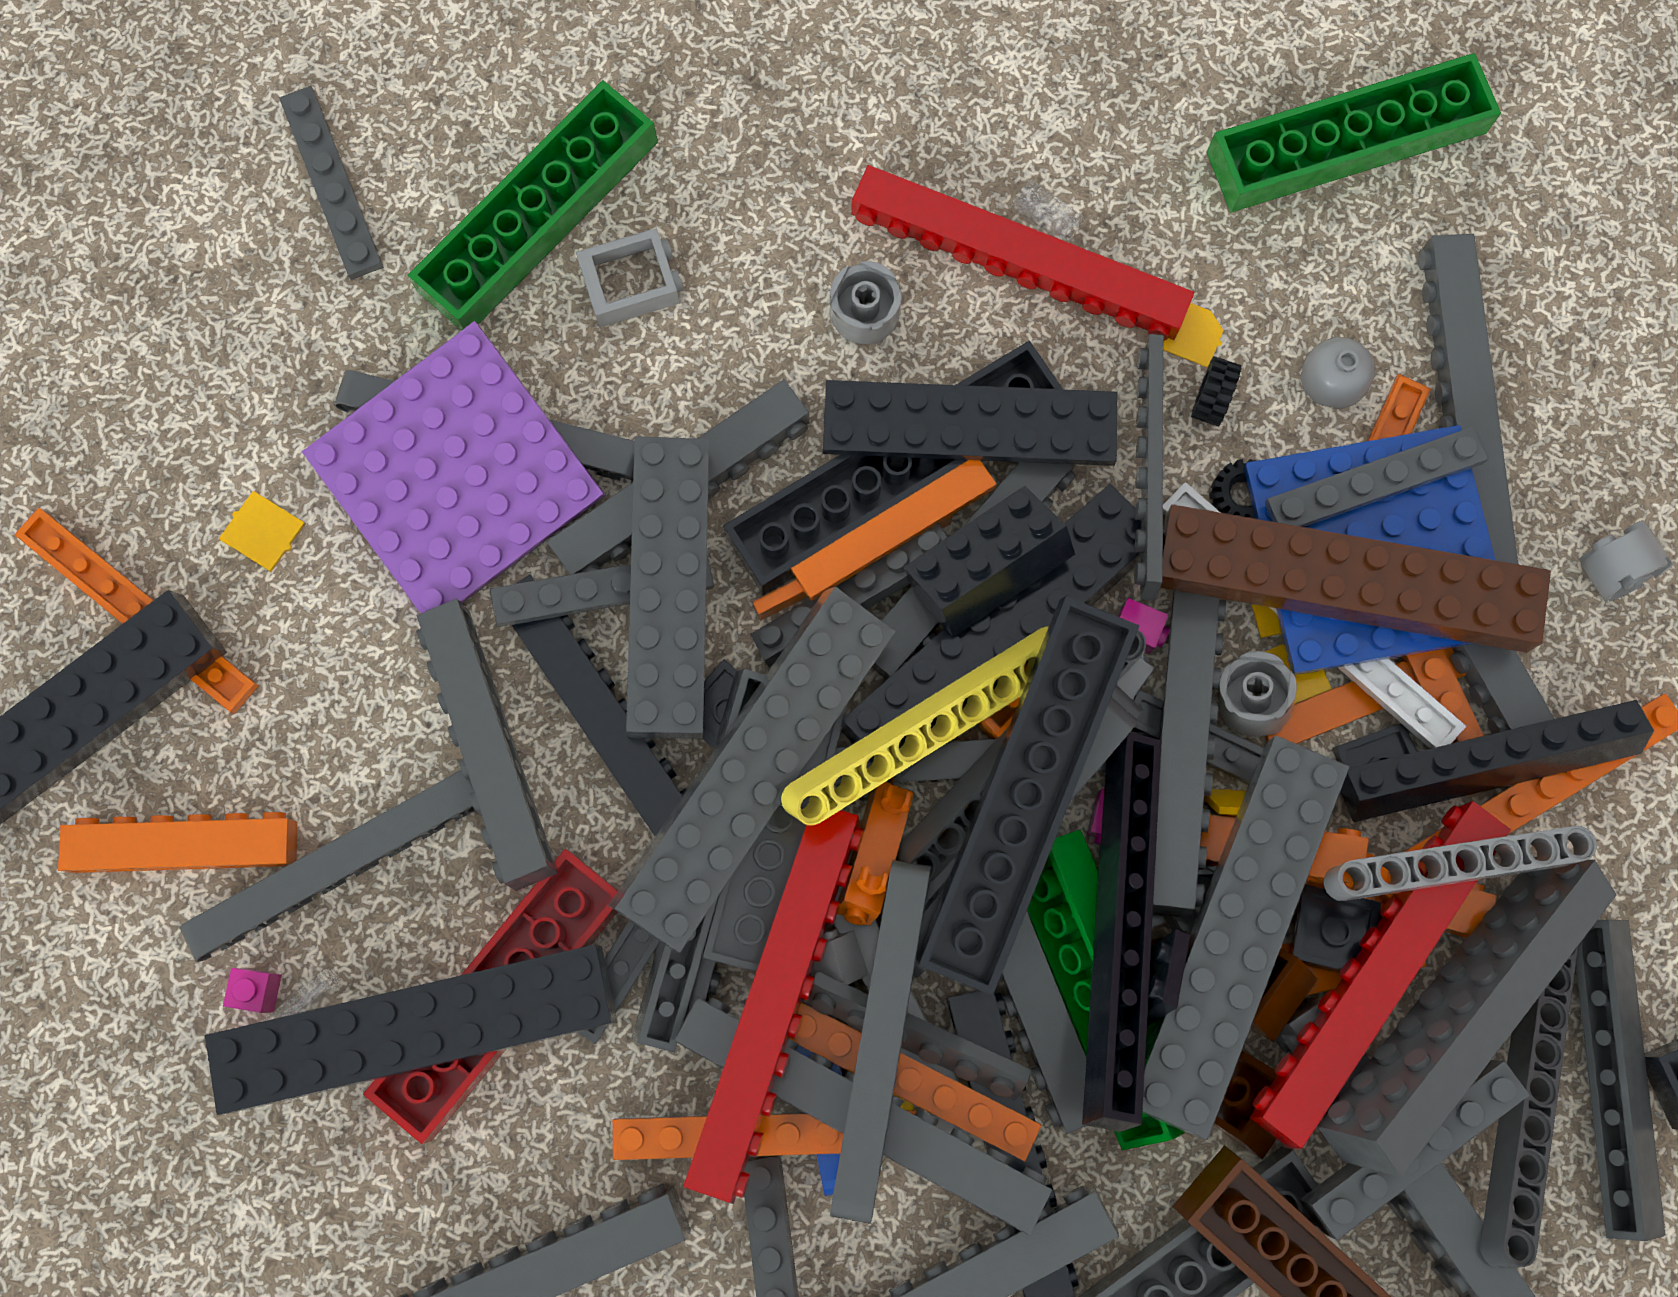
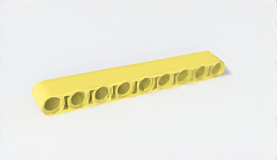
(920, 737)

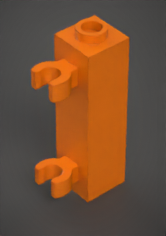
(871, 864)

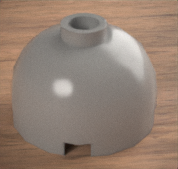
(1338, 372)

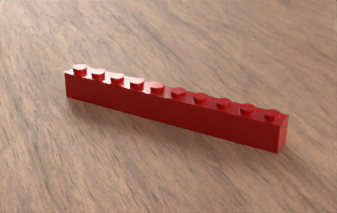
(1021, 253)
(1368, 990)
(772, 1009)

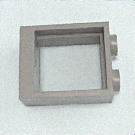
(637, 304)

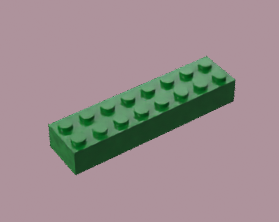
(1352, 132)
(534, 207)
(1065, 926)

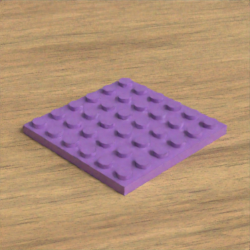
(453, 472)

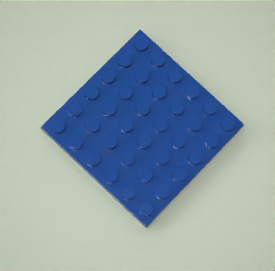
(1432, 516)

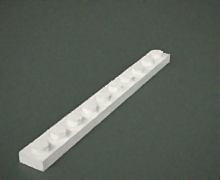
(1379, 678)

